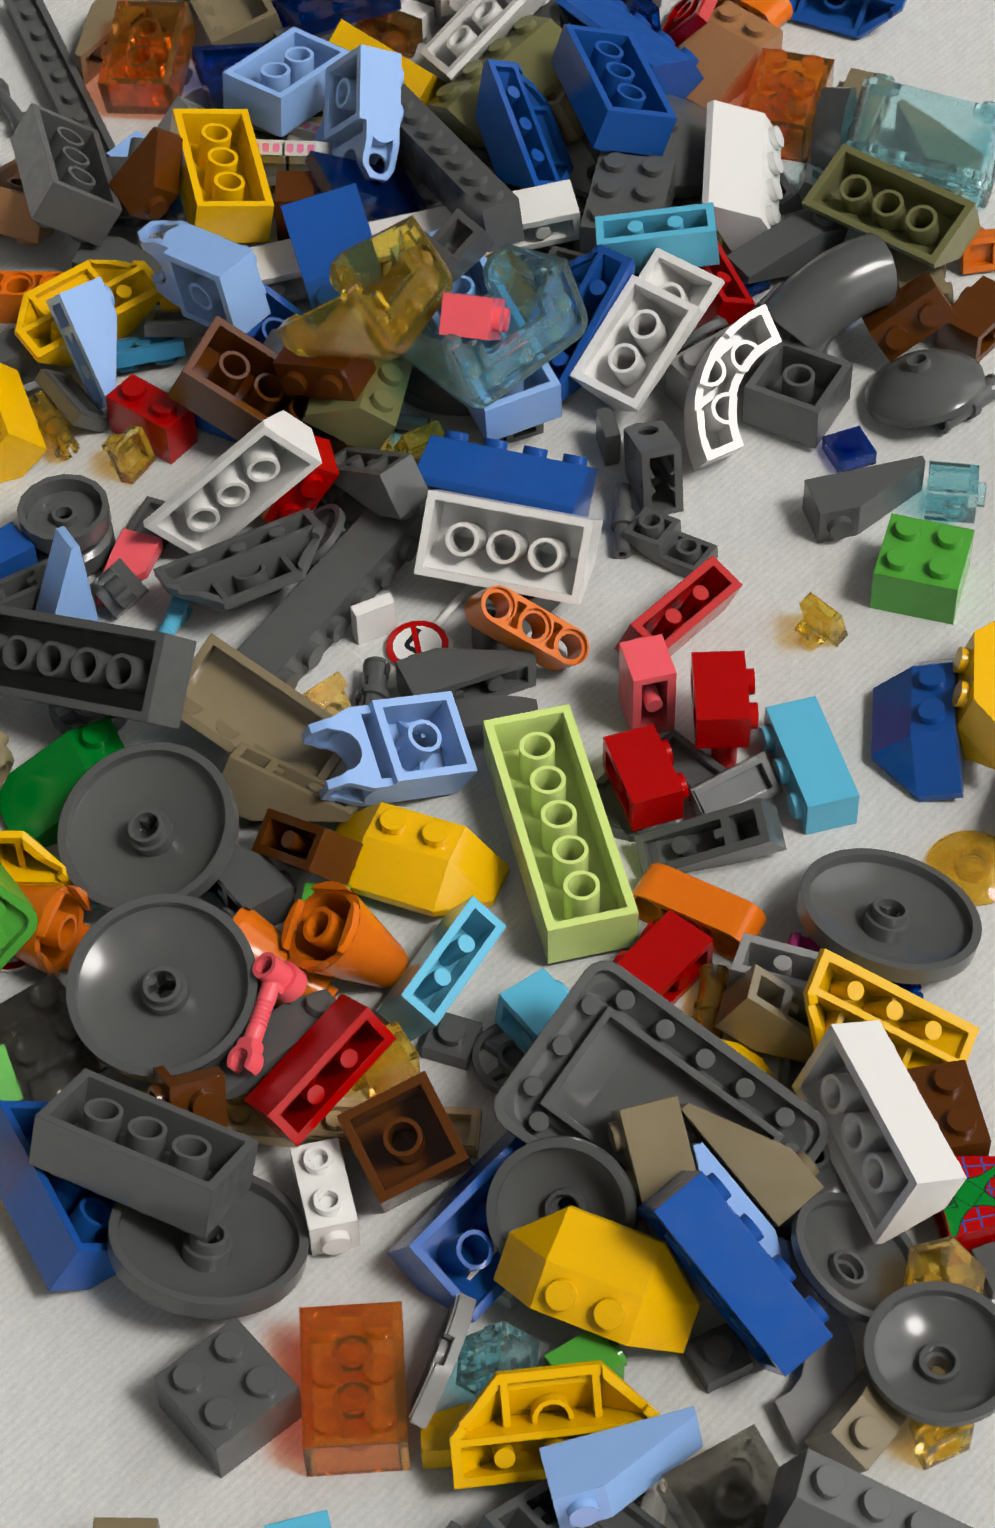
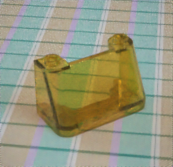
(386, 299)

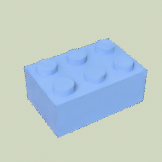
(281, 81)

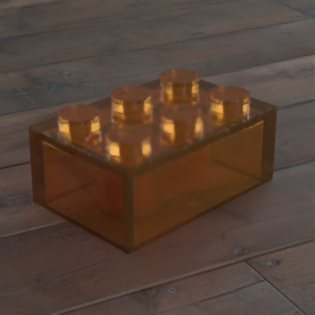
(146, 56)
(788, 92)
(354, 1389)

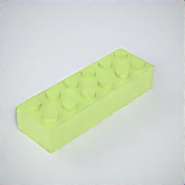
(560, 834)

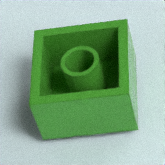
(921, 568)

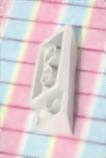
(645, 330)

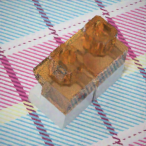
(402, 28)

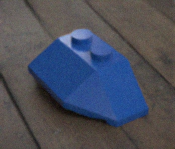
(845, 17)
(519, 128)
(600, 280)
(918, 731)

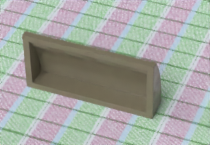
(237, 20)
(242, 702)

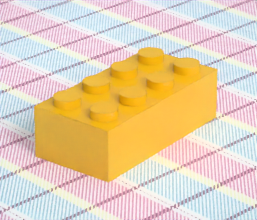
(223, 174)

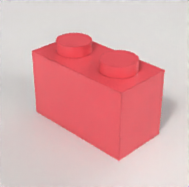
(474, 316)
(647, 683)

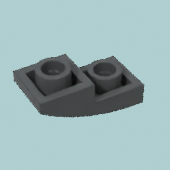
(831, 123)
(662, 541)
(479, 708)

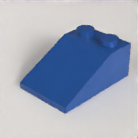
(320, 231)

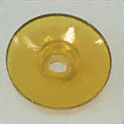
(954, 858)

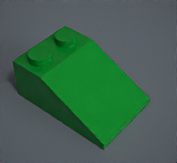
(39, 787)

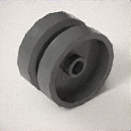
(72, 503)

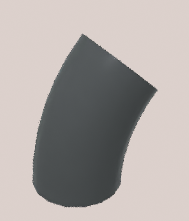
(835, 290)

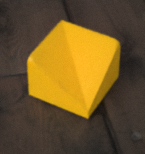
(435, 1439)

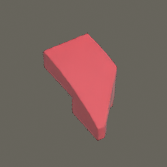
(138, 551)

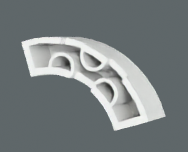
(711, 395)

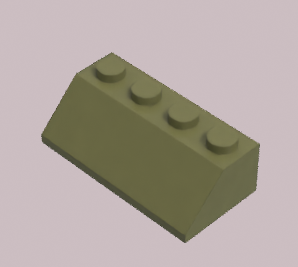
(529, 45)
(894, 205)
(374, 413)

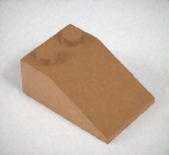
(729, 52)
(14, 210)

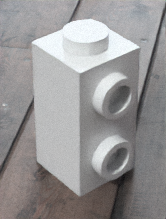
(325, 1197)

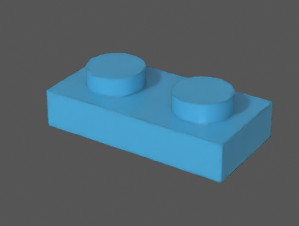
(143, 350)

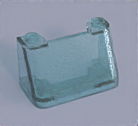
(927, 135)
(543, 323)

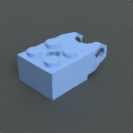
(365, 108)
(206, 274)
(395, 750)

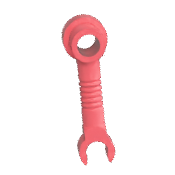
(280, 982)

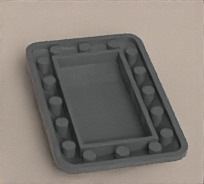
(627, 1046)

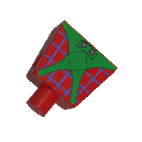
(972, 1209)

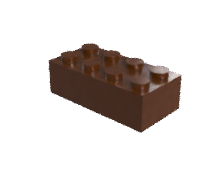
(235, 383)

